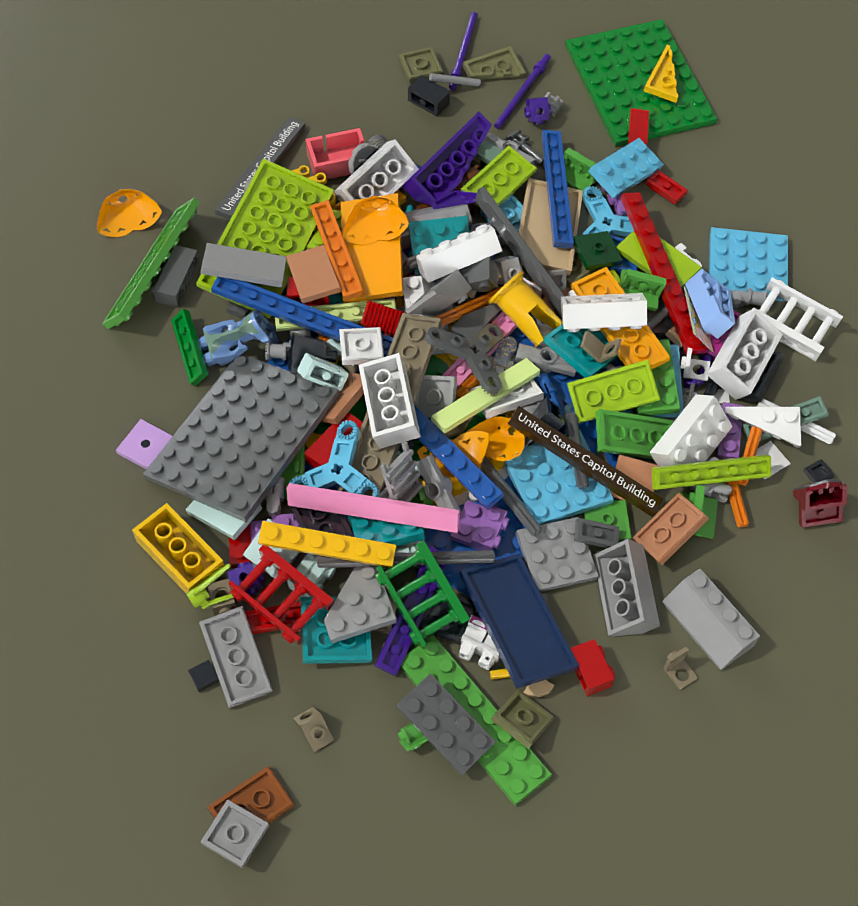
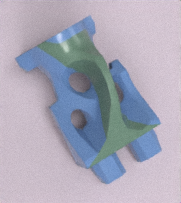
(223, 345)

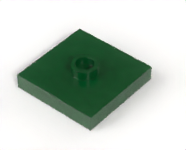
(597, 250)

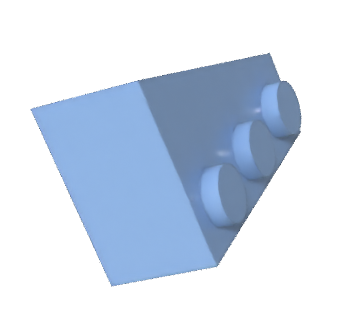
(711, 303)

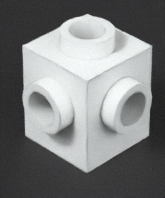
(507, 268)

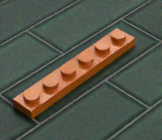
(336, 250)

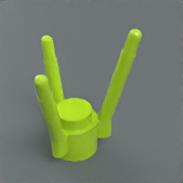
(199, 594)

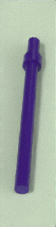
(463, 50)
(538, 69)

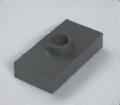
(596, 533)

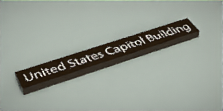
(585, 461)

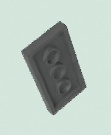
(445, 724)

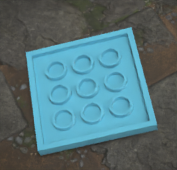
(747, 259)
(549, 485)

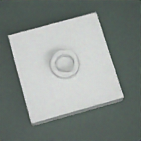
(360, 345)

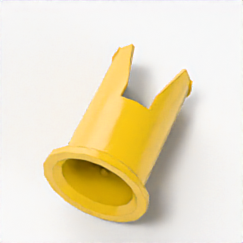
(518, 300)

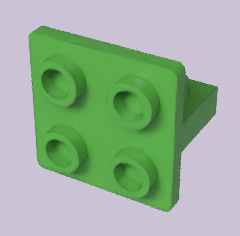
(577, 170)
(639, 282)
(705, 505)

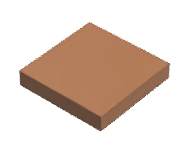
(637, 470)

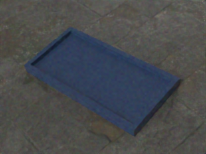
(518, 621)

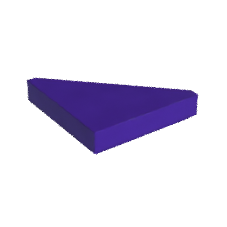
(454, 198)

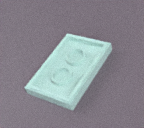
(218, 520)

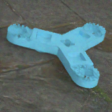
(601, 213)
(341, 456)

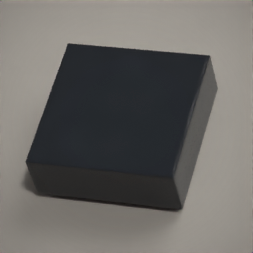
(818, 472)
(203, 675)

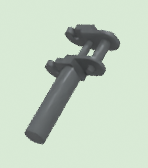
(523, 146)

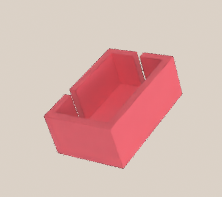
(336, 158)

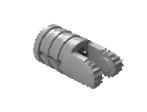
(716, 491)
(275, 497)

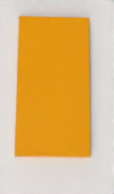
(377, 263)

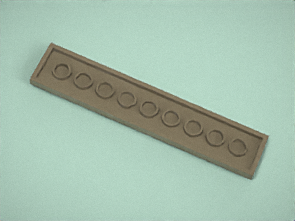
(415, 353)

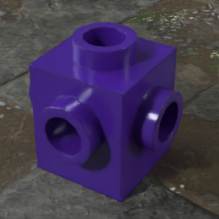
(542, 105)
(243, 570)

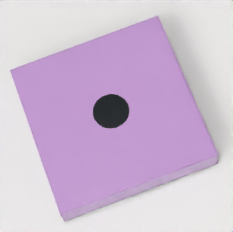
(143, 444)

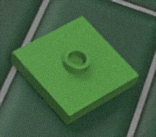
(612, 514)

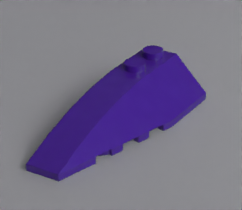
(448, 165)

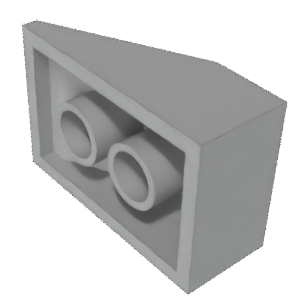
(441, 296)

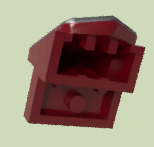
(821, 502)

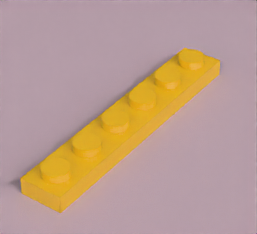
(326, 544)

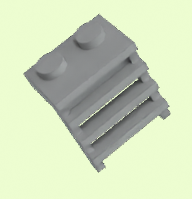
(400, 486)

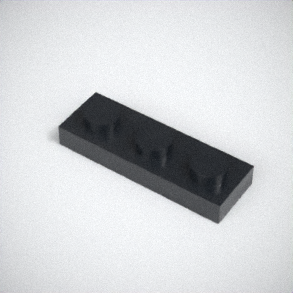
(765, 379)

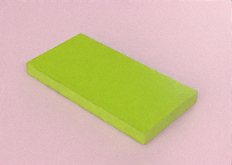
(502, 175)
(681, 264)
(613, 390)

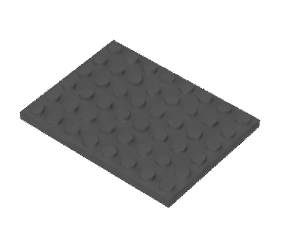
(241, 436)

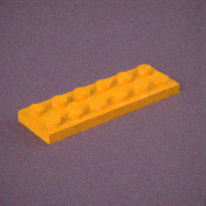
(635, 343)

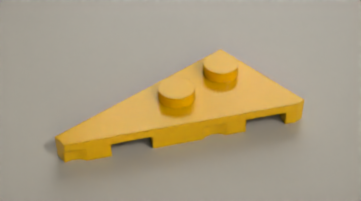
(662, 80)

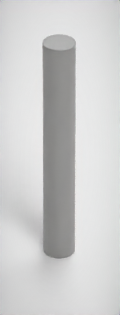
(454, 79)

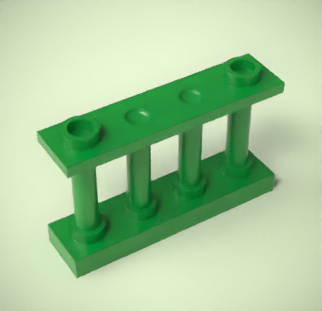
(444, 594)

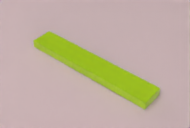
(711, 472)

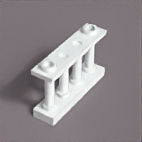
(794, 337)

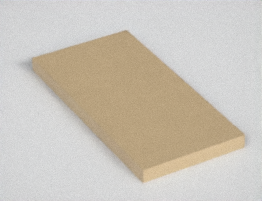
(536, 226)

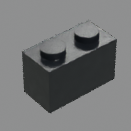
(428, 95)

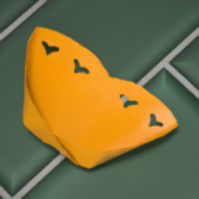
(126, 214)
(374, 221)
(500, 440)
(474, 450)

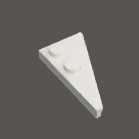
(777, 421)

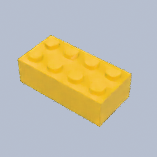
(177, 548)

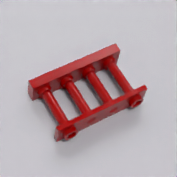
(285, 573)

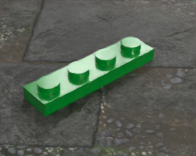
(189, 347)

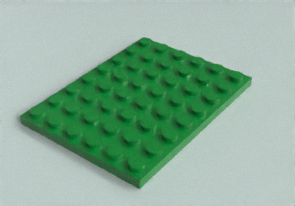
(615, 74)

